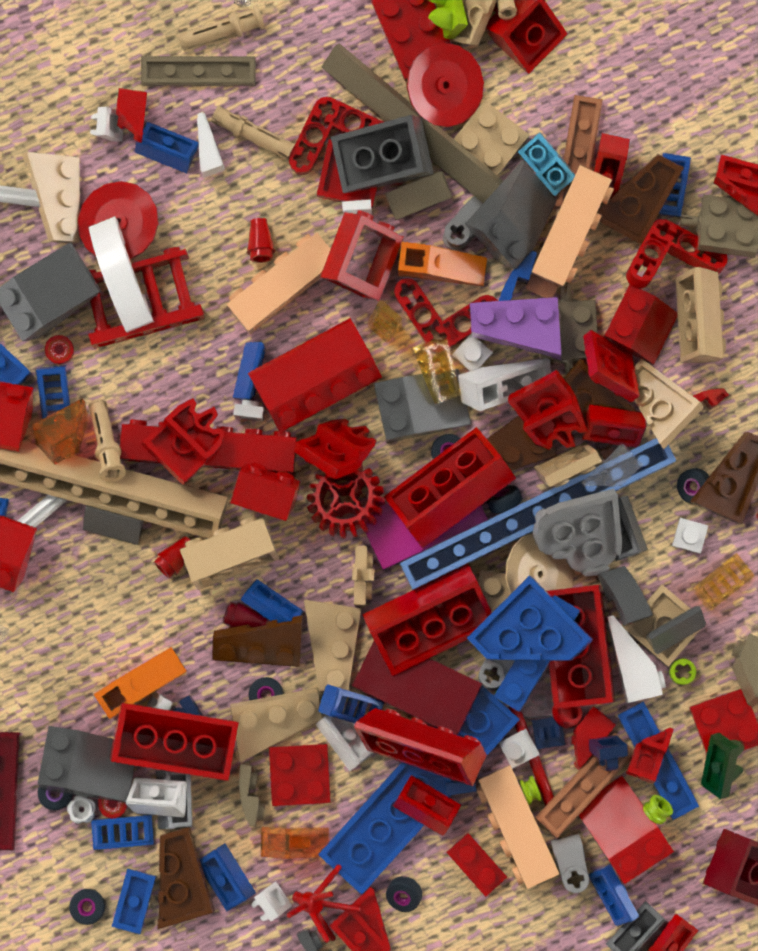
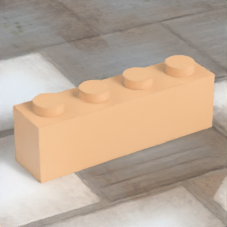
(571, 227)
(281, 284)
(517, 826)

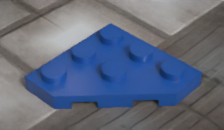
(529, 628)

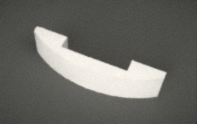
(119, 274)

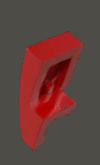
(131, 111)
(711, 397)
(592, 726)
(649, 755)

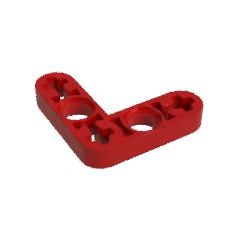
(335, 121)
(664, 245)
(446, 326)

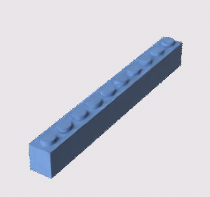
(518, 521)

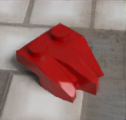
(549, 411)
(185, 440)
(336, 448)

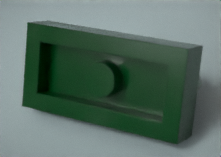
(720, 765)

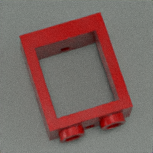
(344, 247)

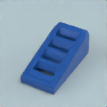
(672, 210)
(63, 383)
(334, 702)
(97, 832)

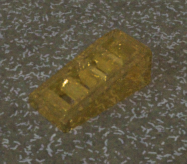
(385, 321)
(429, 373)
(703, 595)

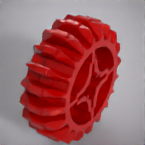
(338, 509)

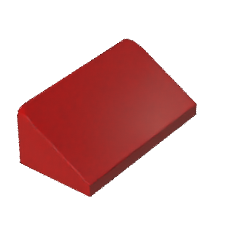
(614, 426)
(427, 805)

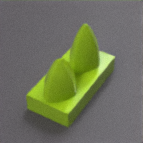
(449, 16)

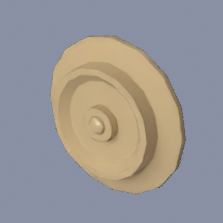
(528, 560)

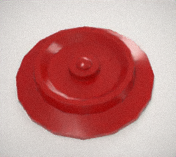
(445, 84)
(131, 207)

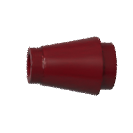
(239, 614)

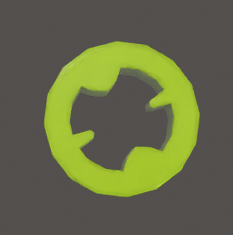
(682, 662)
(530, 790)
(657, 809)

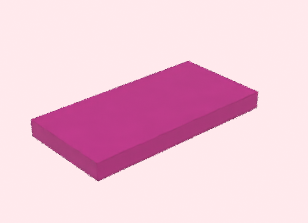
(395, 543)

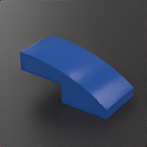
(520, 274)

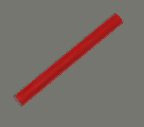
(535, 763)

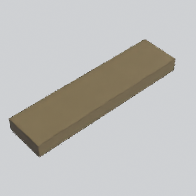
(198, 71)

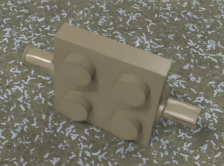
(724, 227)
(575, 321)

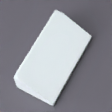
(344, 740)
(157, 797)

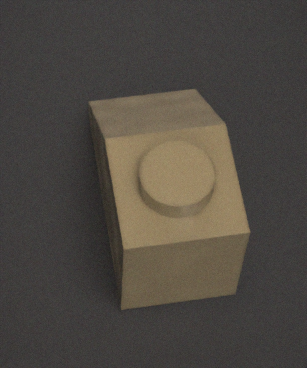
(746, 667)

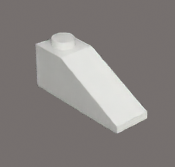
(493, 384)
(635, 669)

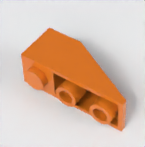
(441, 264)
(140, 682)

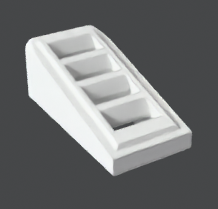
(208, 152)

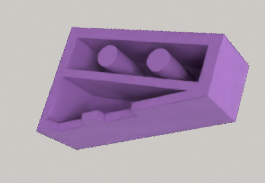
(519, 324)

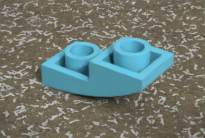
(547, 164)

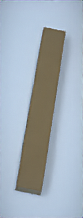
(391, 105)

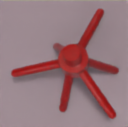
(314, 903)

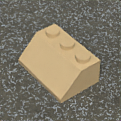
(700, 316)
(229, 553)

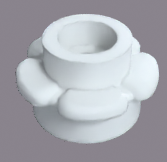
(77, 816)

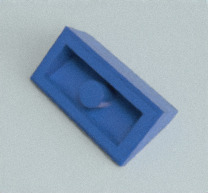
(167, 147)
(251, 359)
(226, 877)

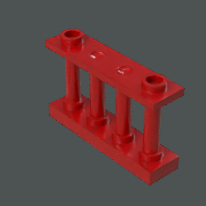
(187, 312)

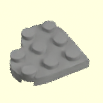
(582, 532)

